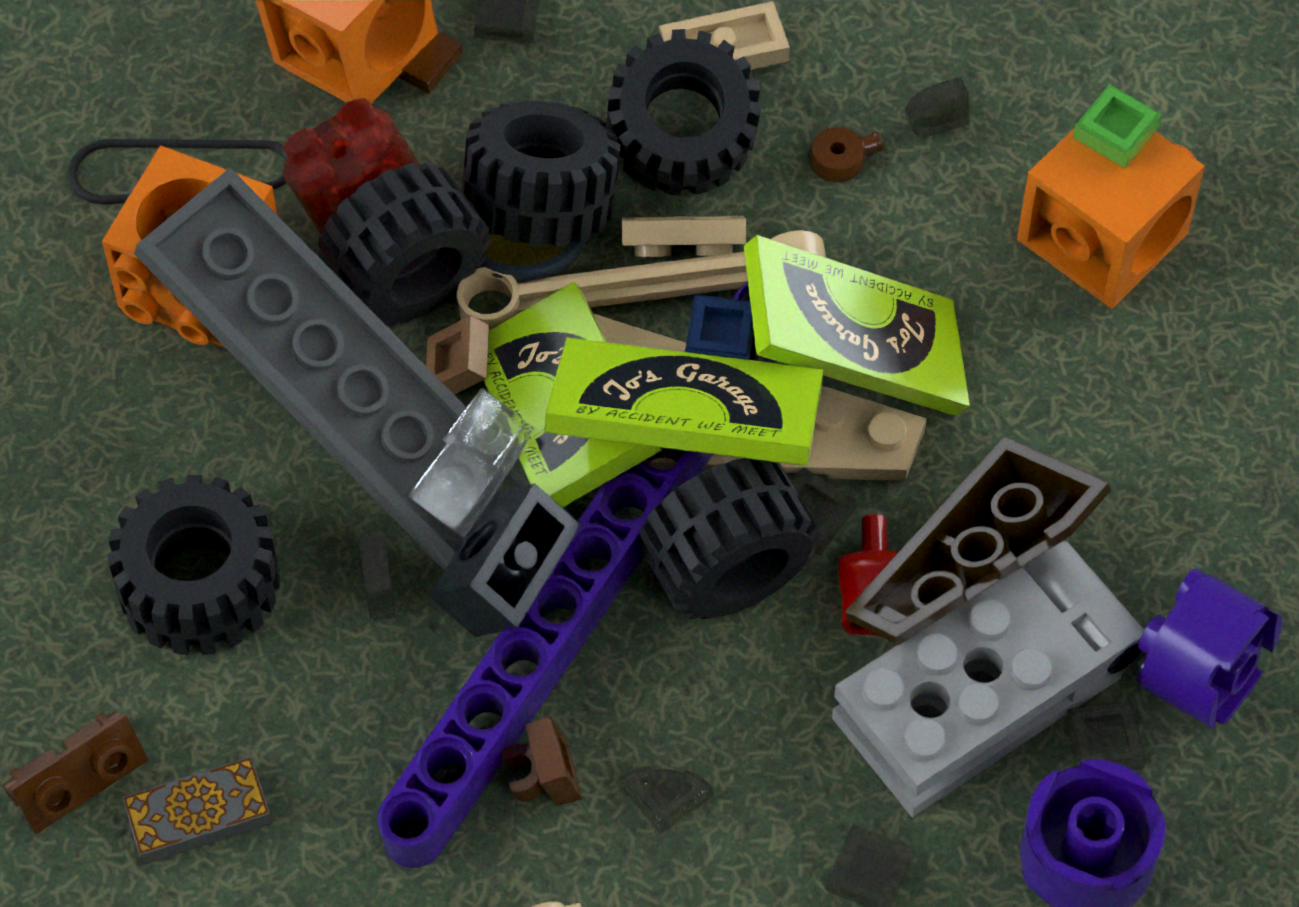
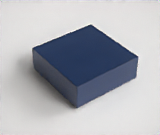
(720, 328)

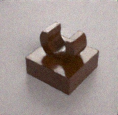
(550, 763)

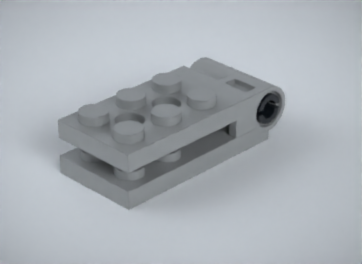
(1036, 641)

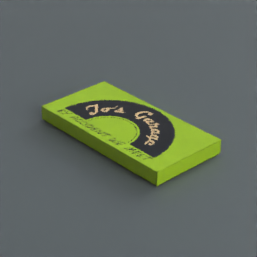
(855, 326)
(521, 376)
(684, 401)

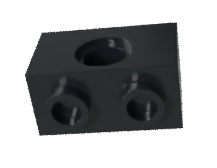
(505, 560)

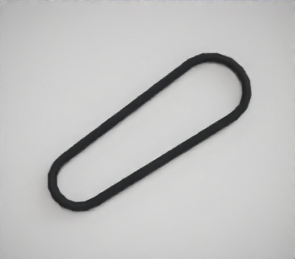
(155, 143)

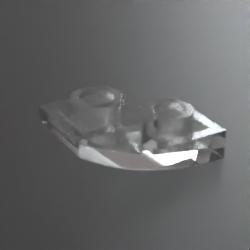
(473, 463)

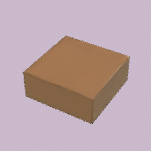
(459, 354)

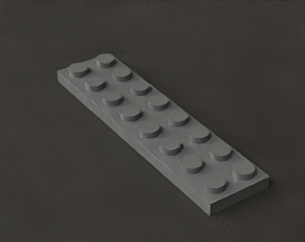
(312, 348)

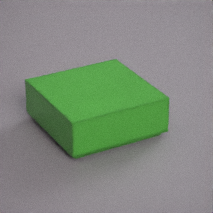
(1117, 126)

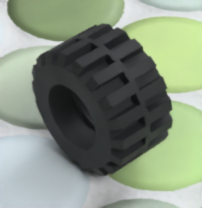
(694, 67)
(541, 172)
(405, 241)
(728, 538)
(205, 608)

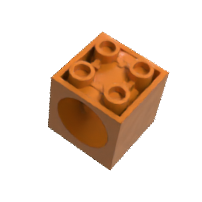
(347, 44)
(160, 192)
(1106, 220)

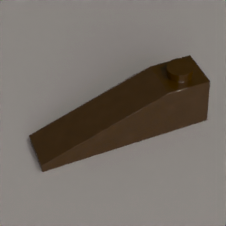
(986, 530)

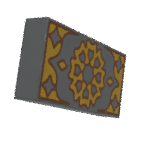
(197, 810)

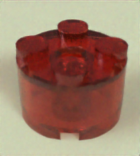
(341, 156)

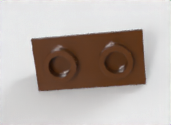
(61, 782)

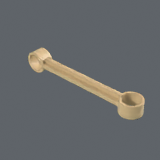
(625, 283)

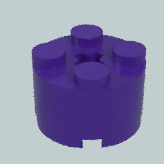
(1207, 648)
(1100, 803)

